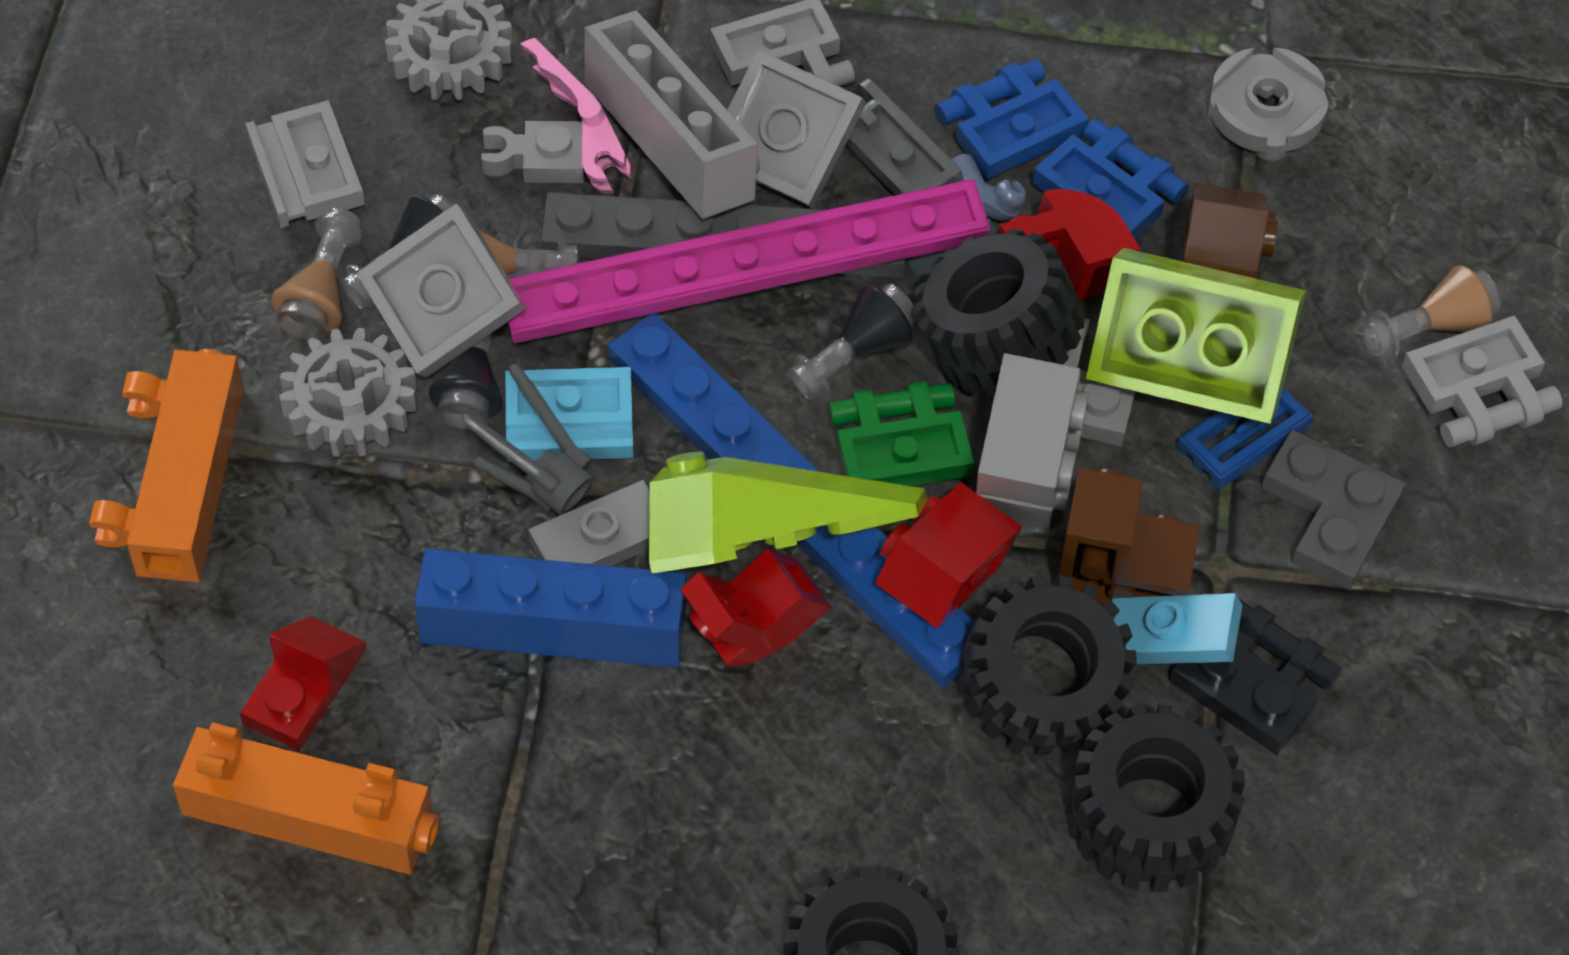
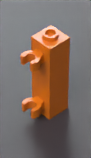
(184, 465)
(306, 800)

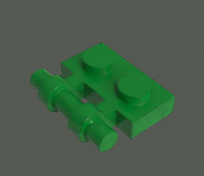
(907, 450)

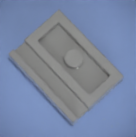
(305, 163)

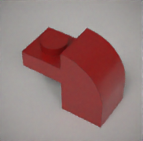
(1083, 233)
(757, 610)

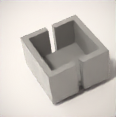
(1032, 439)

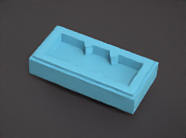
(1181, 627)

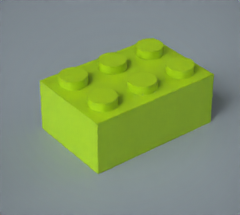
(1195, 335)

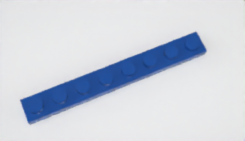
(728, 426)

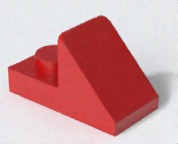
(302, 681)

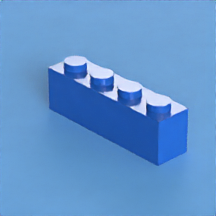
(551, 608)

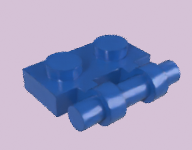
(1018, 129)
(1095, 172)

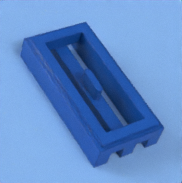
(1225, 472)

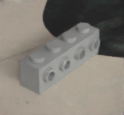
(670, 114)

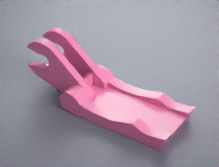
(599, 140)

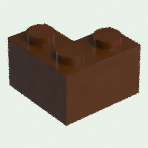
(1228, 229)
(1124, 550)

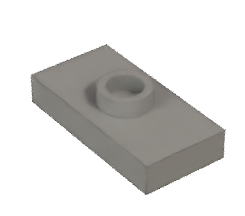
(598, 531)

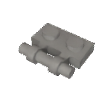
(791, 33)
(1475, 365)

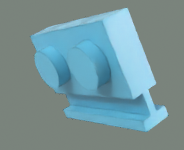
(588, 403)

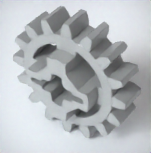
(449, 44)
(348, 392)

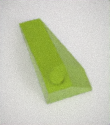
(724, 504)

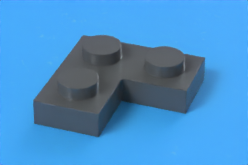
(1348, 501)

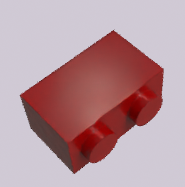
(946, 553)

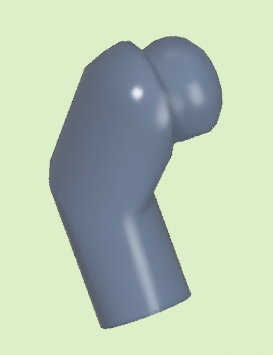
(998, 202)

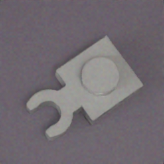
(545, 152)

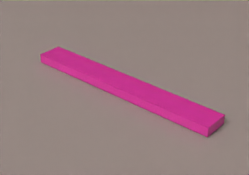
(747, 260)

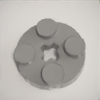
(1264, 128)

